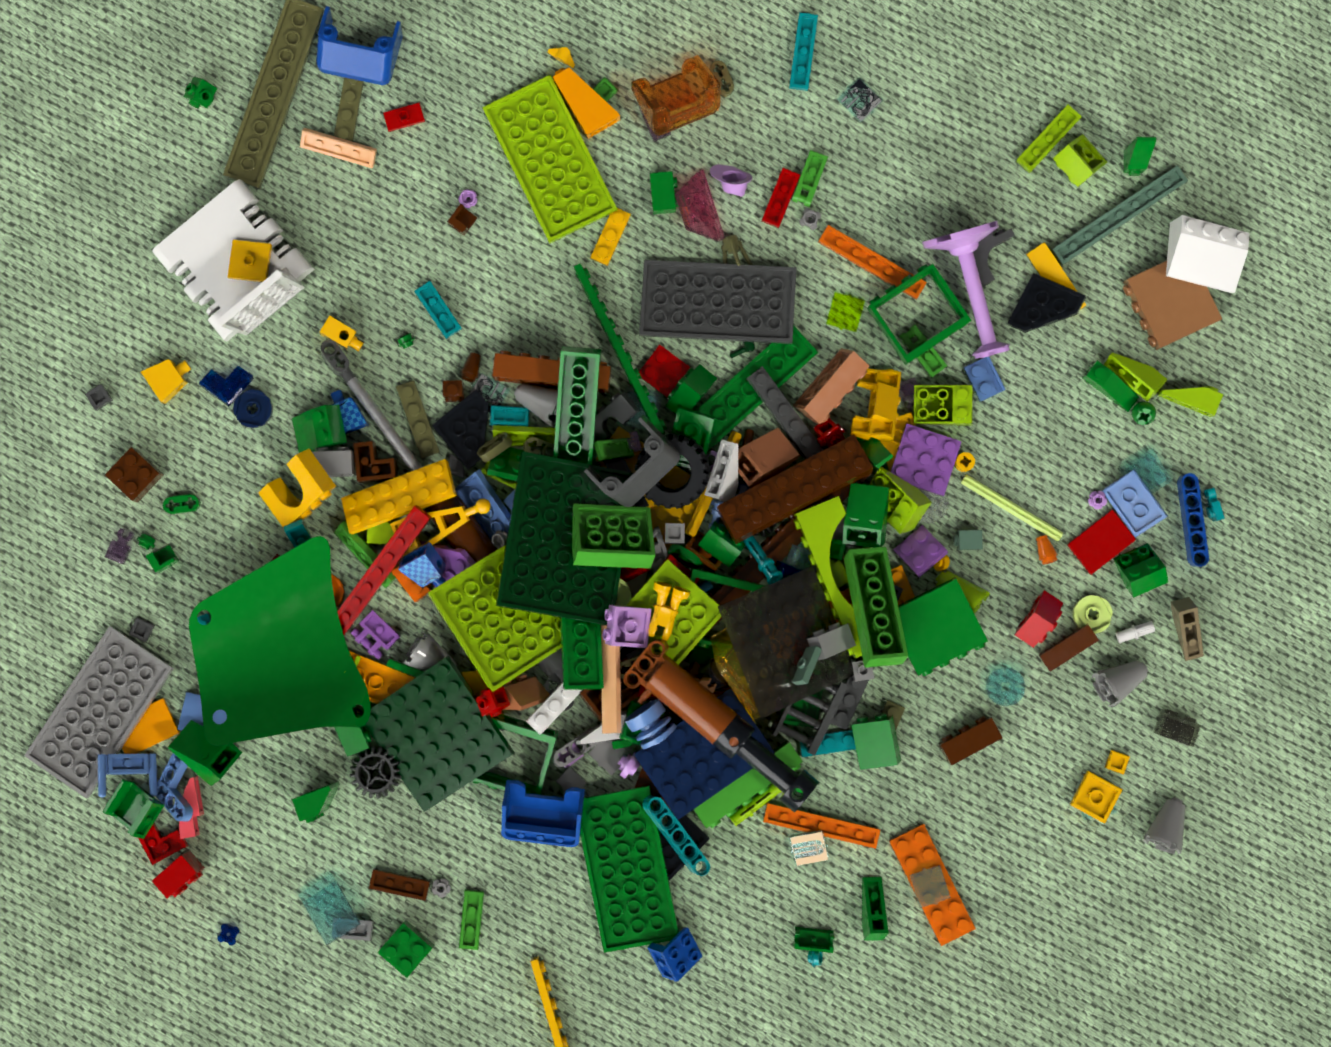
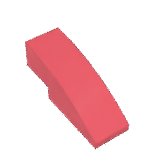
(193, 797)

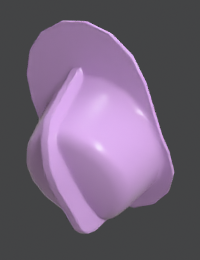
(731, 178)

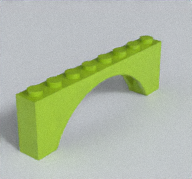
(817, 528)

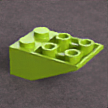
(943, 405)
(905, 501)

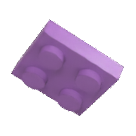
(920, 551)

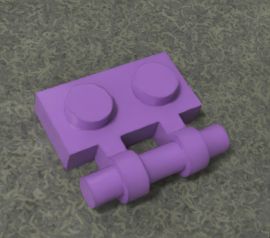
(379, 630)

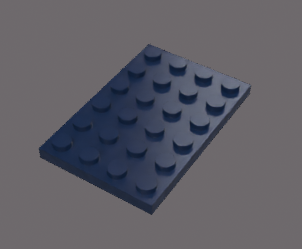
(690, 767)

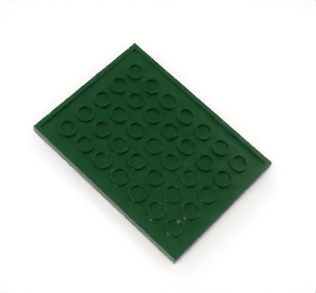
(538, 549)

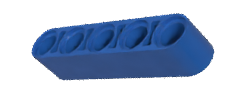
(1197, 511)

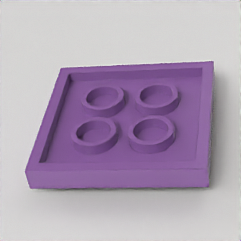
(925, 459)

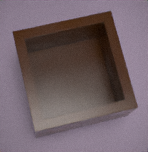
(134, 474)

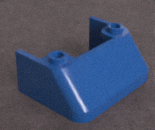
(355, 60)

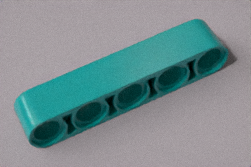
(684, 839)

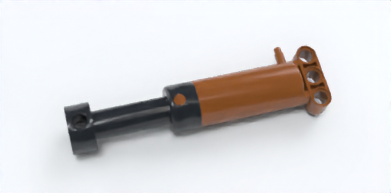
(715, 721)

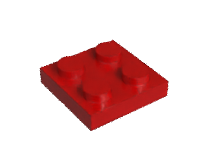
(663, 371)

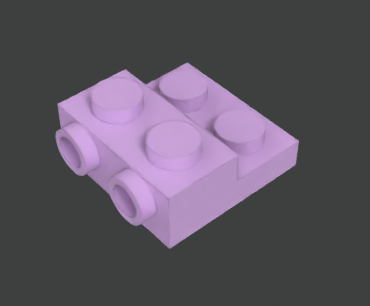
(627, 626)

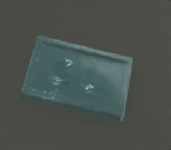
(329, 909)

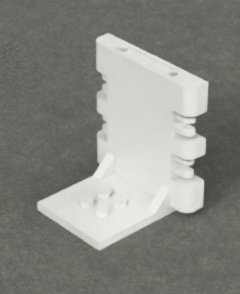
(205, 249)

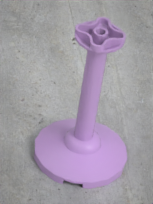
(962, 245)

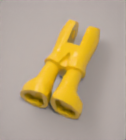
(664, 614)

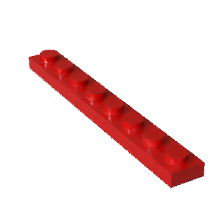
(382, 567)

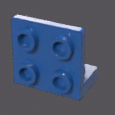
(677, 956)

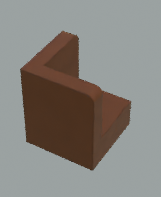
(462, 220)

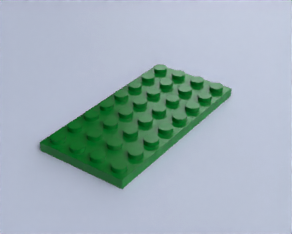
(627, 870)

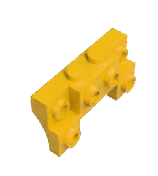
(882, 405)

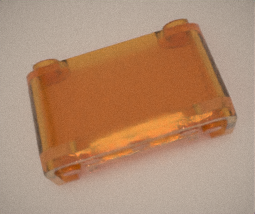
(678, 98)

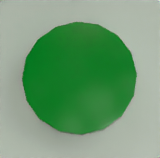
(685, 556)

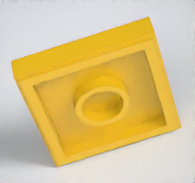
(249, 261)
(1096, 797)

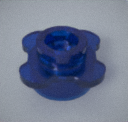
(225, 928)

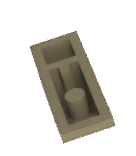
(1188, 627)

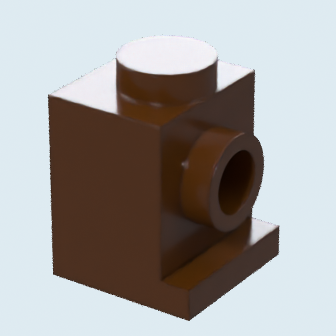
(453, 391)

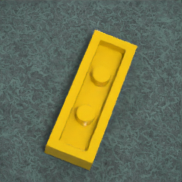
(610, 236)

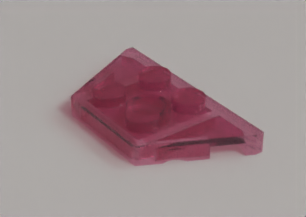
(698, 208)

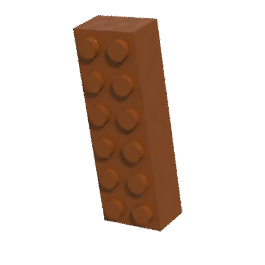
(537, 371)

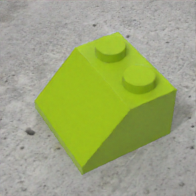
(1079, 160)

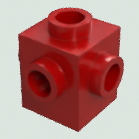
(829, 433)
(492, 702)

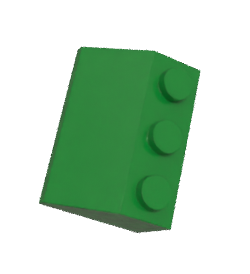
(314, 803)

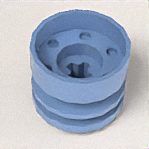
(651, 725)

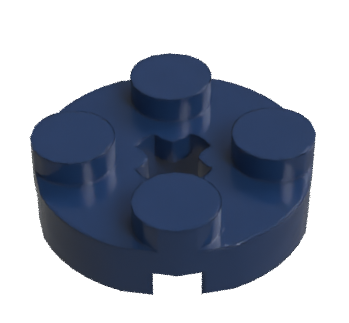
(247, 399)

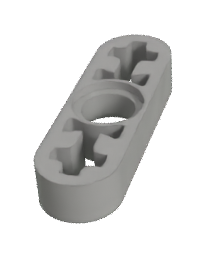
(568, 759)

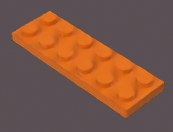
(917, 851)

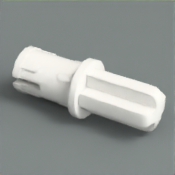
(1135, 632)

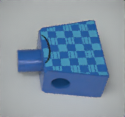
(351, 414)
(423, 566)

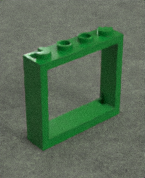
(907, 282)
(722, 579)
(521, 727)

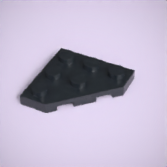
(1044, 304)
(465, 428)

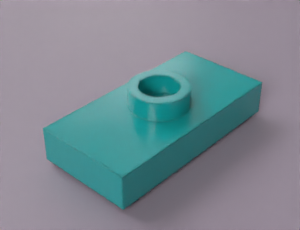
(509, 416)

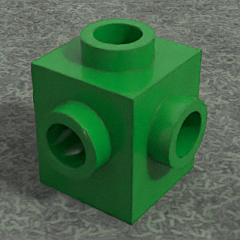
(200, 93)

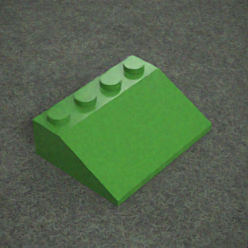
(612, 536)

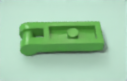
(810, 177)
(929, 360)

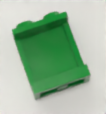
(133, 808)

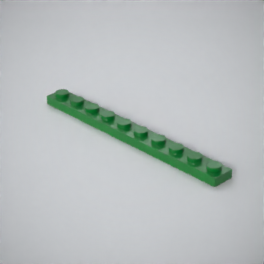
(616, 342)

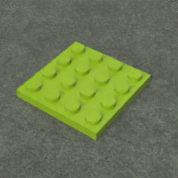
(695, 614)

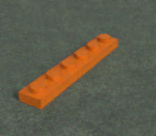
(868, 260)
(831, 827)

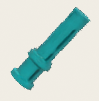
(764, 563)

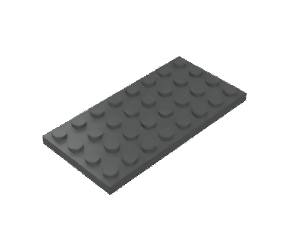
(718, 301)

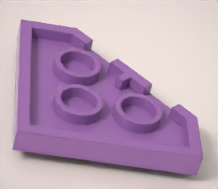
(455, 560)

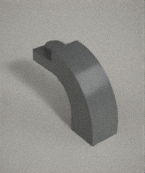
(983, 250)

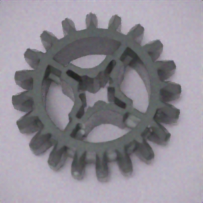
(367, 768)

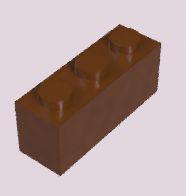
(970, 740)

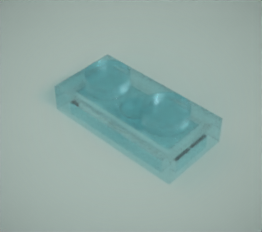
(798, 557)

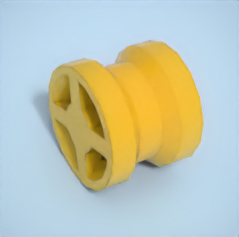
(962, 464)

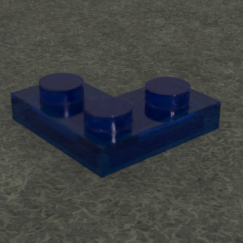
(226, 389)

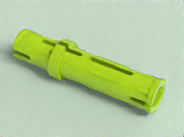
(737, 819)

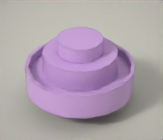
(628, 765)

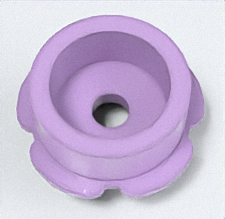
(468, 203)
(1092, 499)

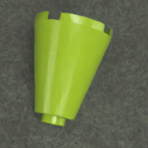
(972, 592)

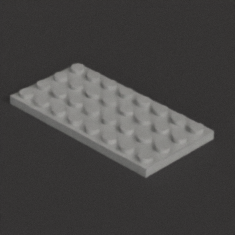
(99, 710)

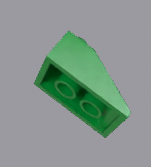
(319, 428)

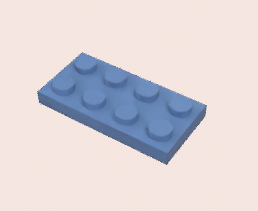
(476, 488)

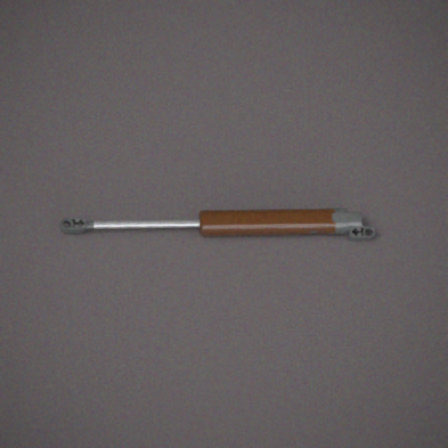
(468, 536)

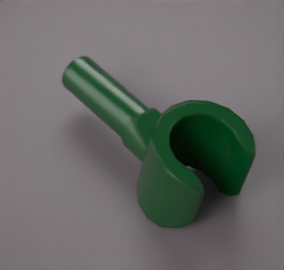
(748, 347)

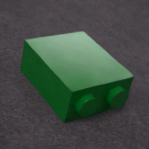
(876, 741)

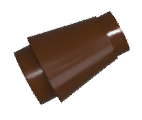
(471, 368)

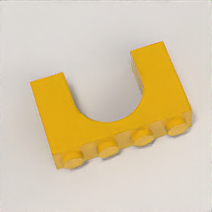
(314, 484)

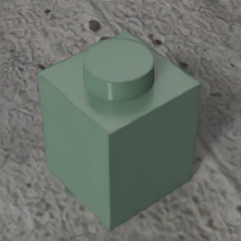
(968, 540)

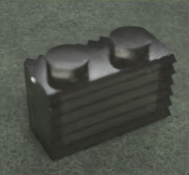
(1176, 728)

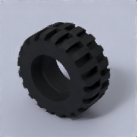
(698, 479)

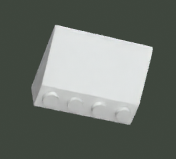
(1206, 253)

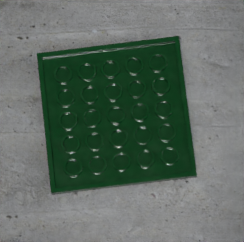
(437, 734)

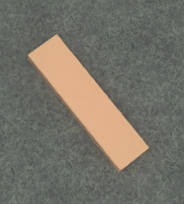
(338, 147)

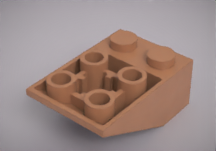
(765, 457)

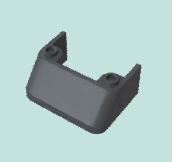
(662, 460)

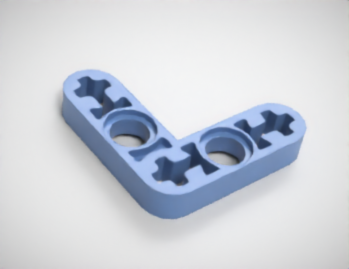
(168, 785)

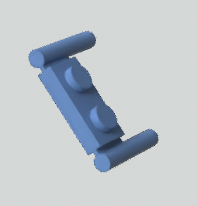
(127, 764)

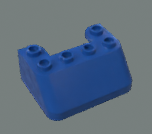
(541, 817)

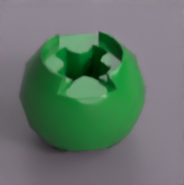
(1146, 417)

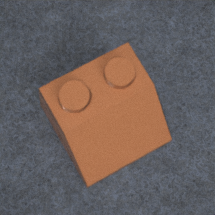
(524, 692)

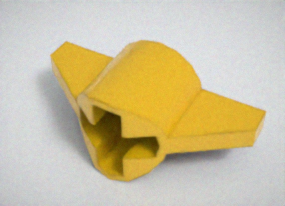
(563, 55)

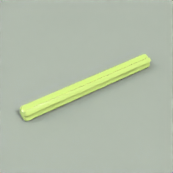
(1012, 508)

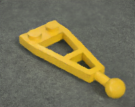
(482, 506)

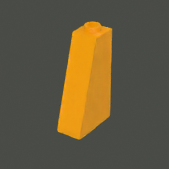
(586, 105)

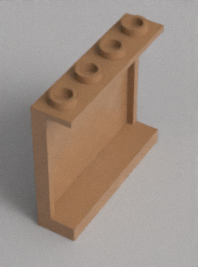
(1169, 305)

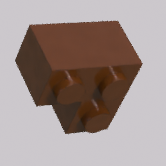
(369, 468)

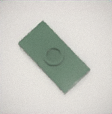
(806, 665)

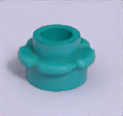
(815, 958)

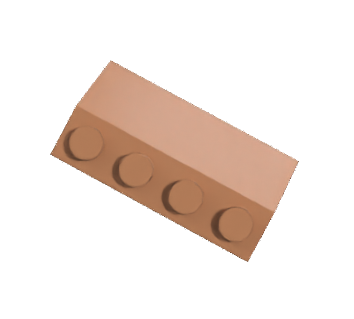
(831, 385)

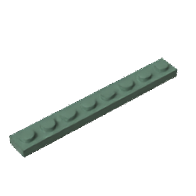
(1119, 215)

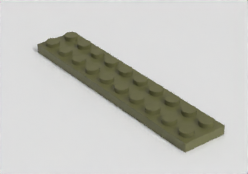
(273, 92)

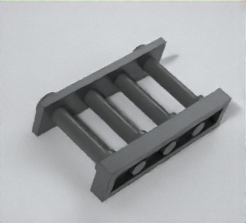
(820, 725)

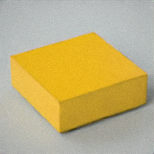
(1117, 762)

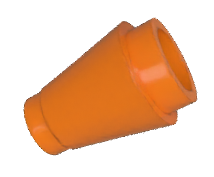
(1046, 550)

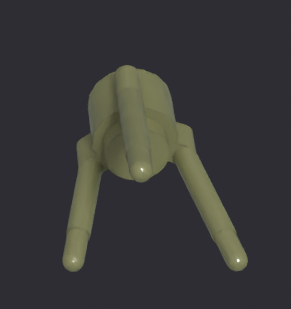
(732, 246)

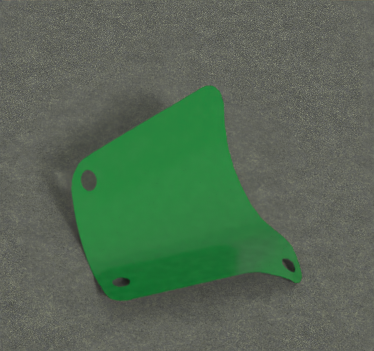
(276, 652)

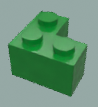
(691, 388)

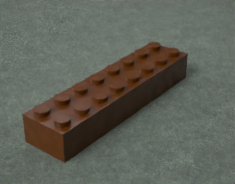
(794, 489)

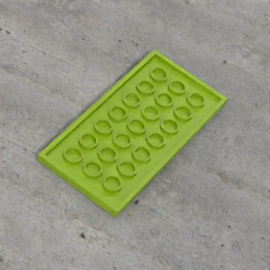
(549, 159)

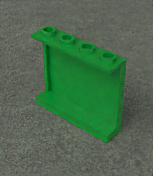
(939, 627)

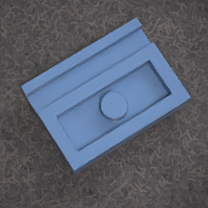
(984, 378)

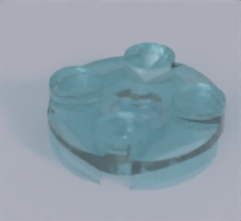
(1016, 686)

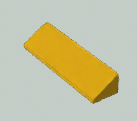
(1048, 266)

